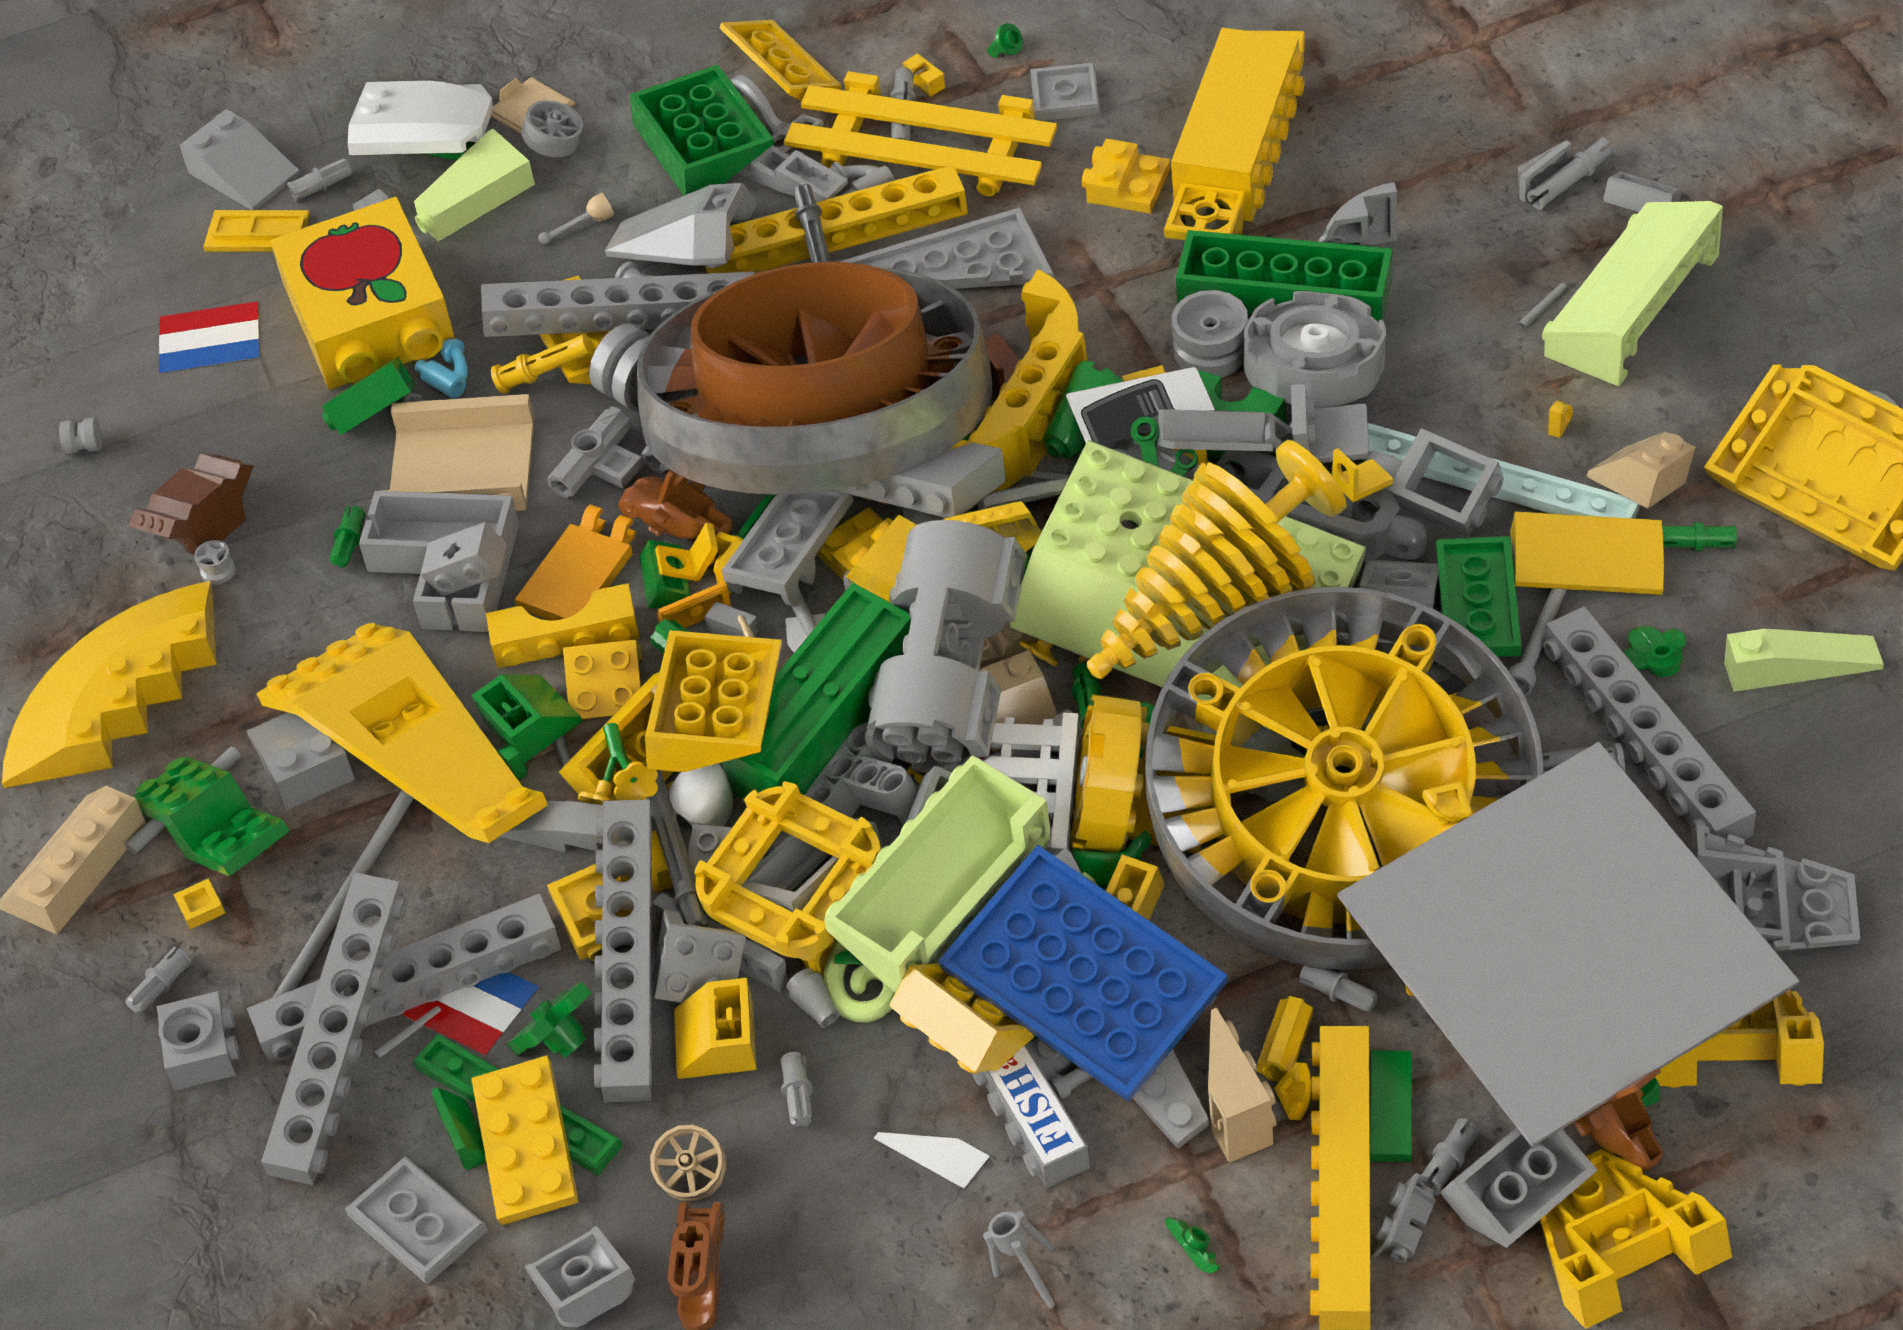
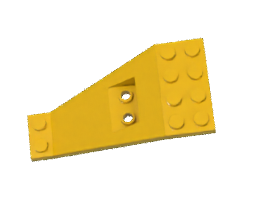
(406, 723)

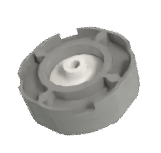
(1315, 342)

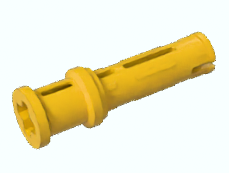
(527, 367)

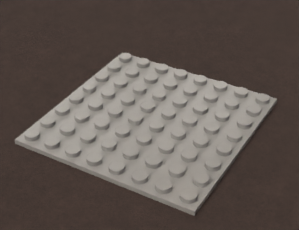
(1567, 942)

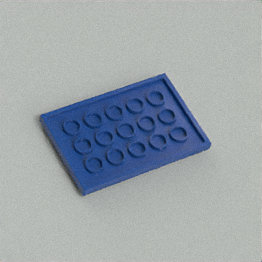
(1083, 972)

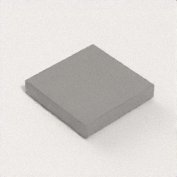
(1065, 92)

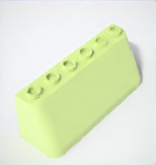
(939, 871)

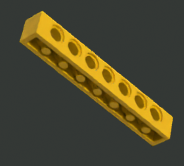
(848, 220)

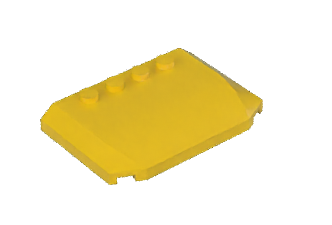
(1820, 460)

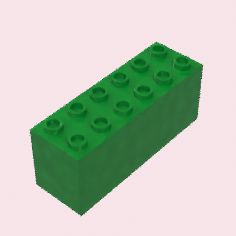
(822, 693)

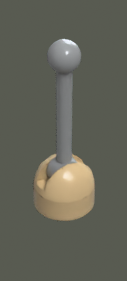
(597, 209)

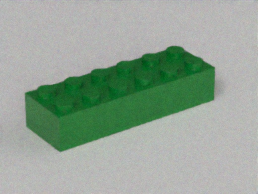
(1276, 267)

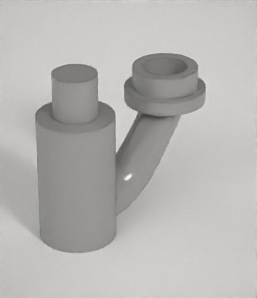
(867, 174)

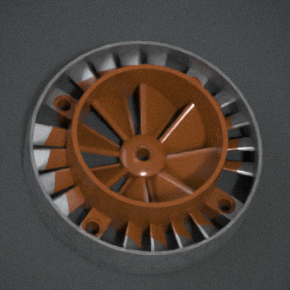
(853, 415)

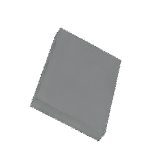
(416, 1220)

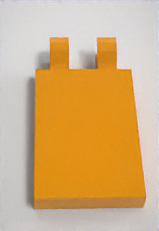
(577, 566)

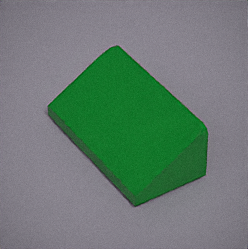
(661, 589)
(460, 1127)

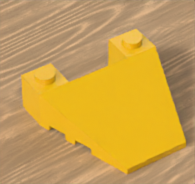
(1773, 1032)
(1621, 1225)

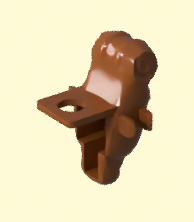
(673, 507)
(1625, 1126)

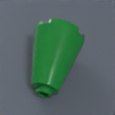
(1063, 433)

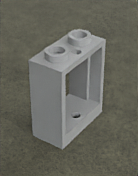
(1414, 467)

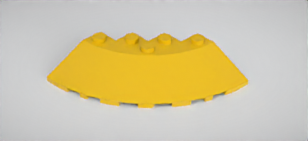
(106, 683)

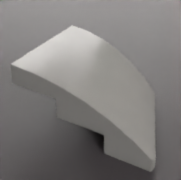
(1365, 218)

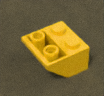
(715, 1030)

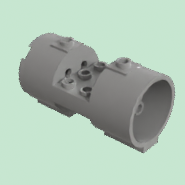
(933, 699)

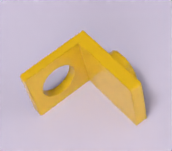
(1360, 479)
(694, 561)

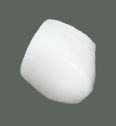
(702, 796)

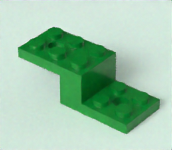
(208, 815)

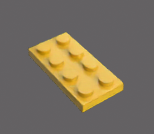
(524, 1140)

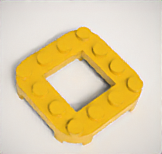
(767, 814)

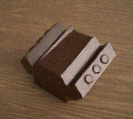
(197, 502)

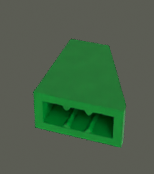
(368, 396)

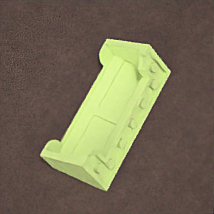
(1632, 286)

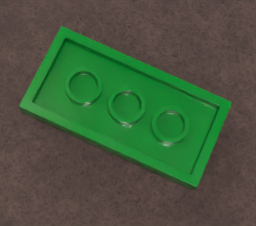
(1480, 590)

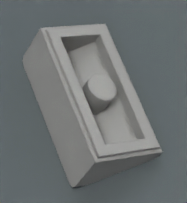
(1634, 191)

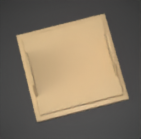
(516, 99)

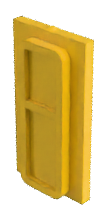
(251, 229)

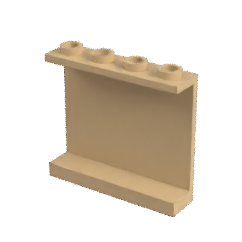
(464, 446)

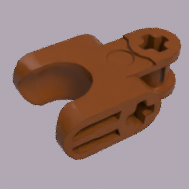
(695, 1264)

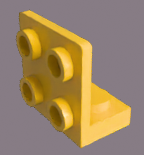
(602, 677)

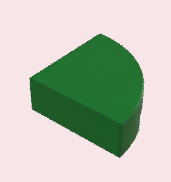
(514, 761)

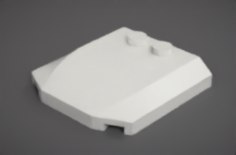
(418, 117)

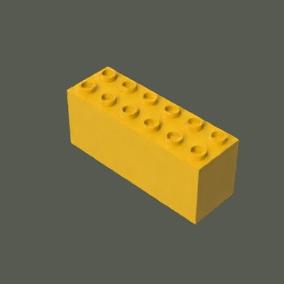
(1240, 115)

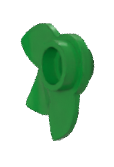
(1656, 650)

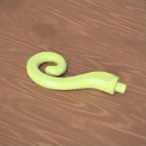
(849, 1008)

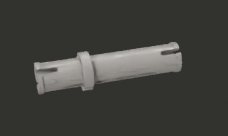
(903, 90)
(1581, 165)

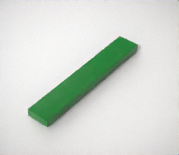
(454, 1068)

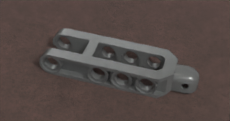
(1377, 531)

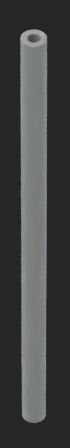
(333, 913)

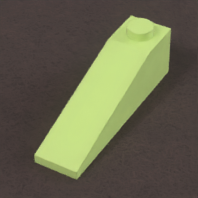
(1790, 656)

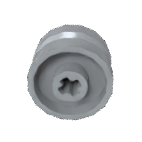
(1209, 332)
(615, 365)

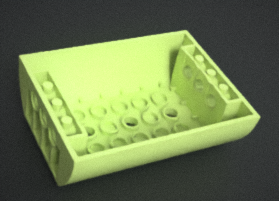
(1091, 560)

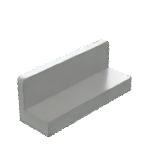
(1212, 430)

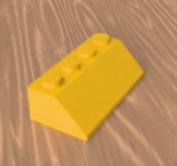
(592, 759)

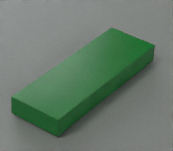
(1391, 1106)

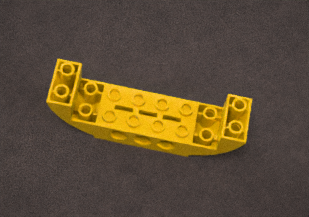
(1033, 391)

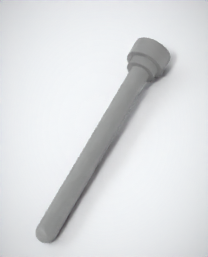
(1524, 670)

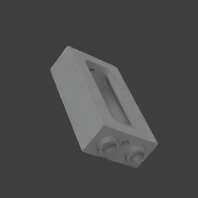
(786, 868)

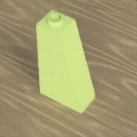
(473, 186)

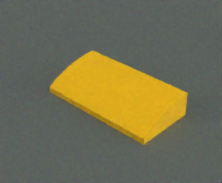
(1587, 553)

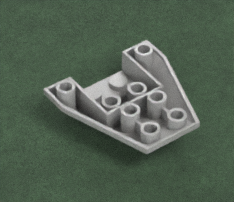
(686, 229)

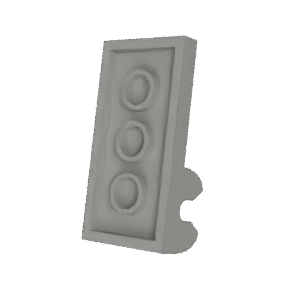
(785, 542)

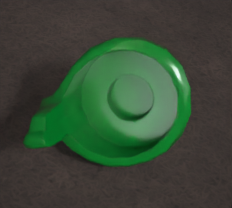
(1103, 864)

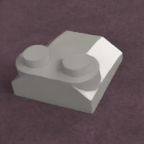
(582, 1278)

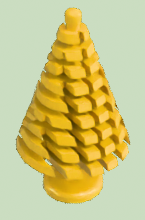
(1218, 558)

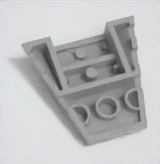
(1783, 898)

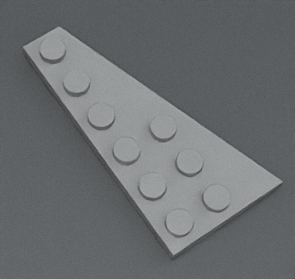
(971, 255)

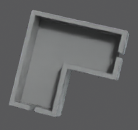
(398, 540)

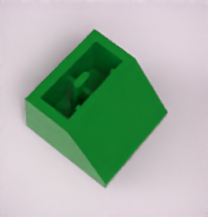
(525, 712)

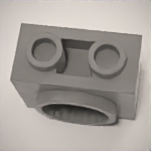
(197, 1040)

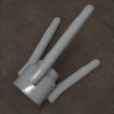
(1009, 1235)

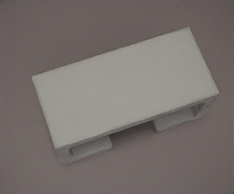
(723, 620)

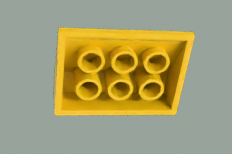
(710, 700)

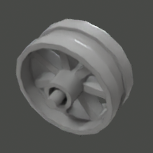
(555, 131)

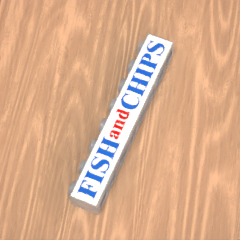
(1035, 1119)

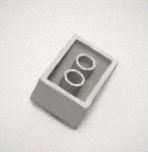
(237, 160)
(299, 759)

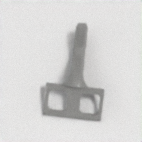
(777, 127)

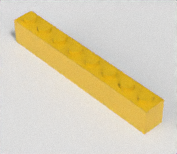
(1343, 1179)

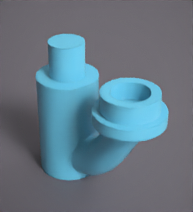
(441, 378)

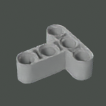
(862, 778)

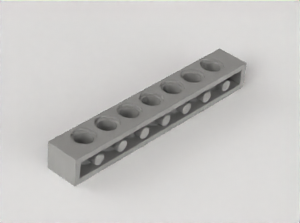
(592, 303)
(1646, 726)
(365, 898)
(422, 972)
(633, 1078)

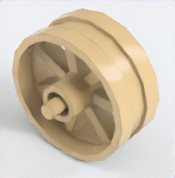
(688, 1163)

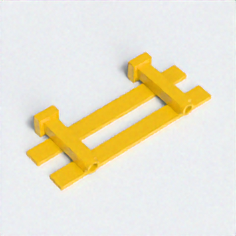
(864, 100)

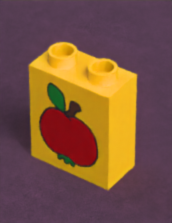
(362, 292)

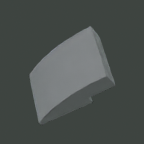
(1402, 579)

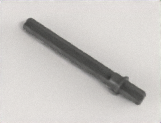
(809, 216)
(676, 856)

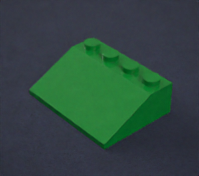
(699, 128)

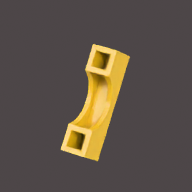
(522, 638)

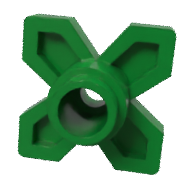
(554, 1024)

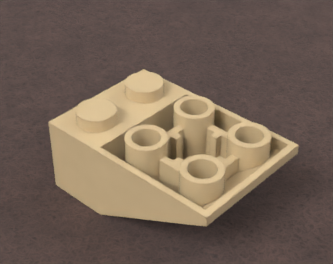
(1237, 1099)

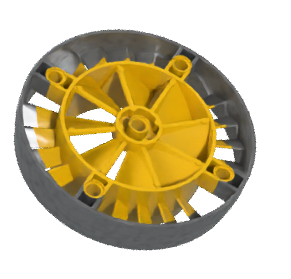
(1408, 747)

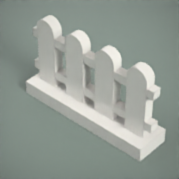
(1043, 770)

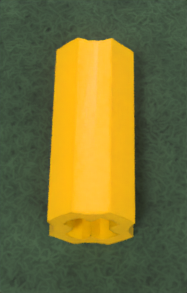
(1284, 1038)

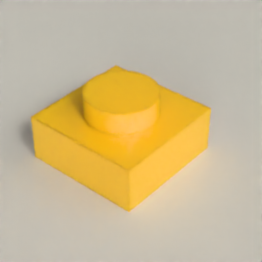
(199, 903)

